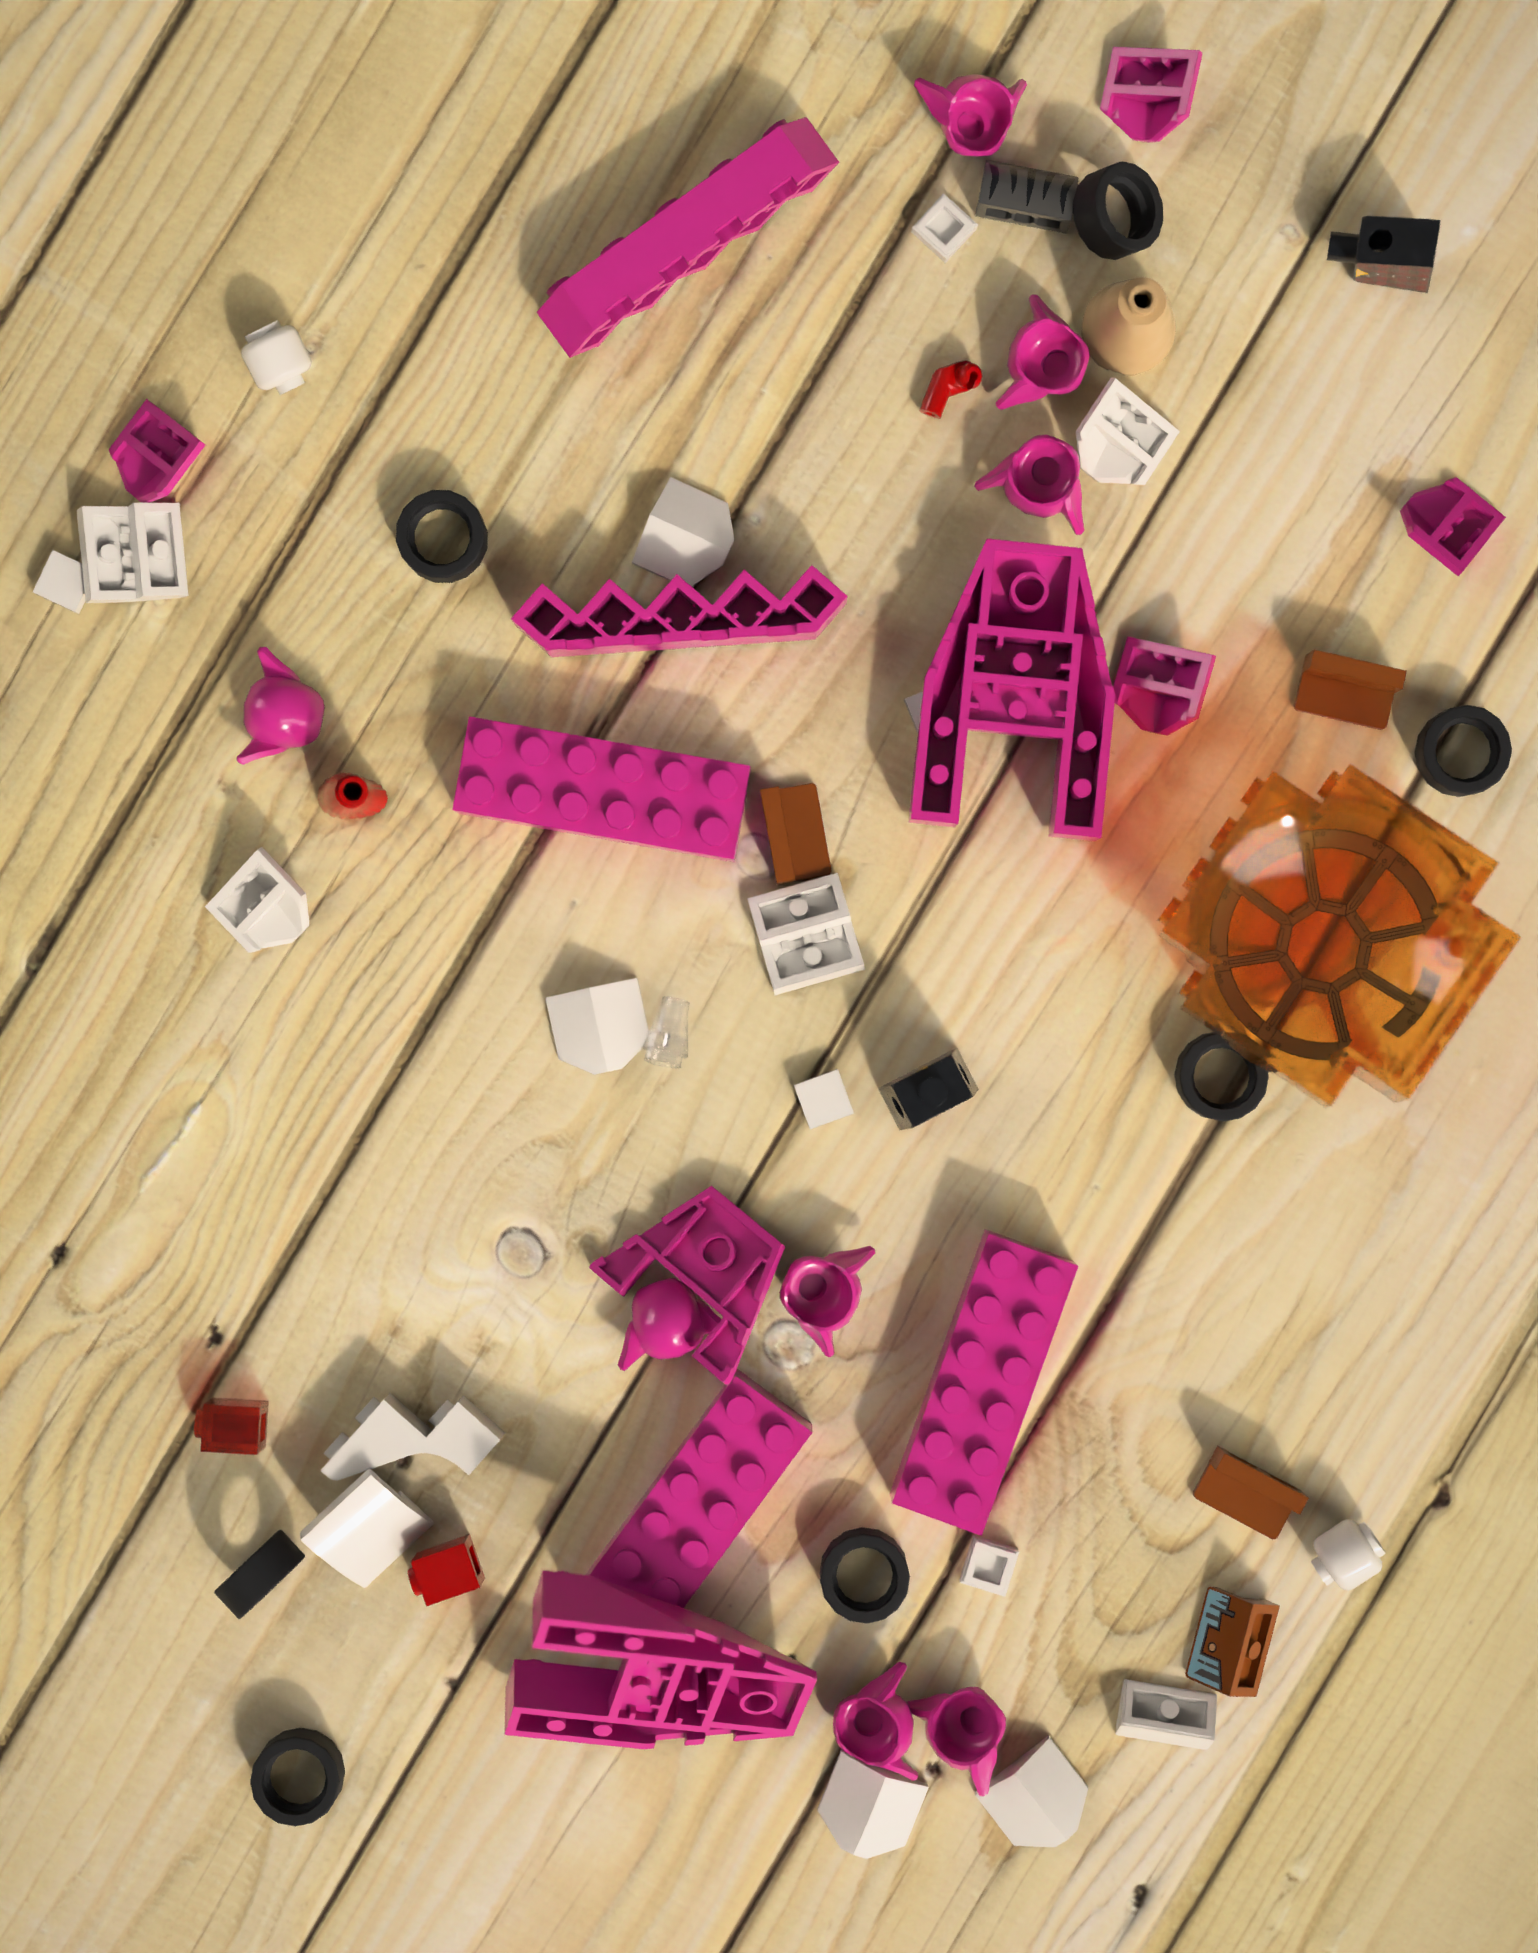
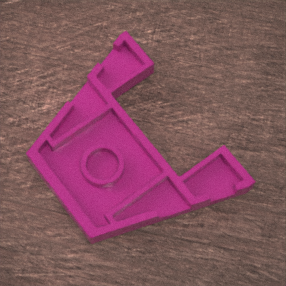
(718, 1257)

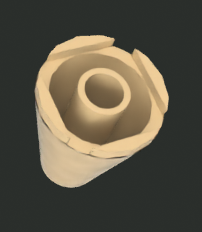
(1129, 326)

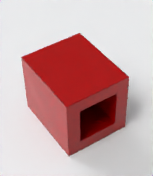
(446, 1570)

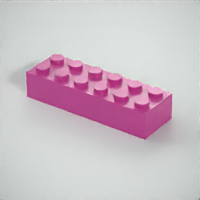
(601, 789)
(983, 1382)
(704, 1494)

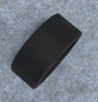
(1142, 201)
(444, 500)
(1499, 746)
(1192, 1098)
(259, 1574)
(873, 1610)
(276, 1806)

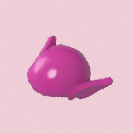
(972, 111)
(1044, 358)
(1041, 480)
(279, 711)
(824, 1293)
(665, 1322)
(877, 1724)
(964, 1731)

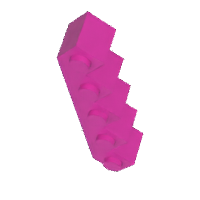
(686, 235)
(680, 617)

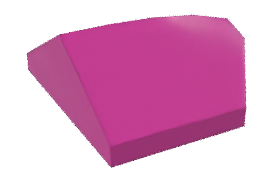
(1150, 90)
(153, 453)
(1450, 523)
(1161, 685)

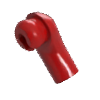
(949, 382)

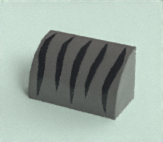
(1026, 196)

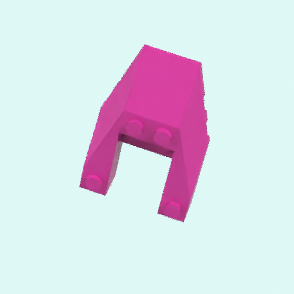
(1020, 663)
(675, 1677)

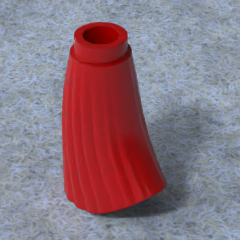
(370, 796)

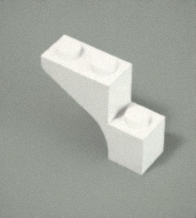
(394, 1432)

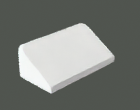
(1167, 1714)

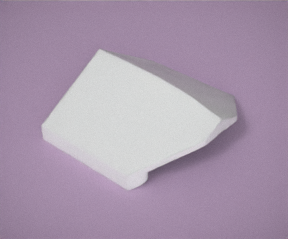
(1122, 437)
(685, 534)
(261, 904)
(599, 1025)
(1037, 1797)
(869, 1807)

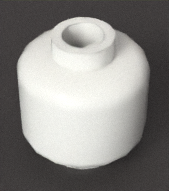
(276, 357)
(1347, 1554)

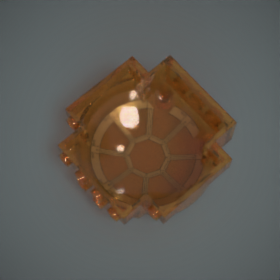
(1336, 935)

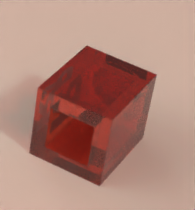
(232, 1426)

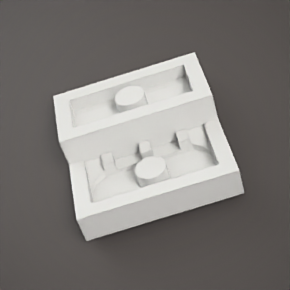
(132, 552)
(806, 933)
(365, 1528)

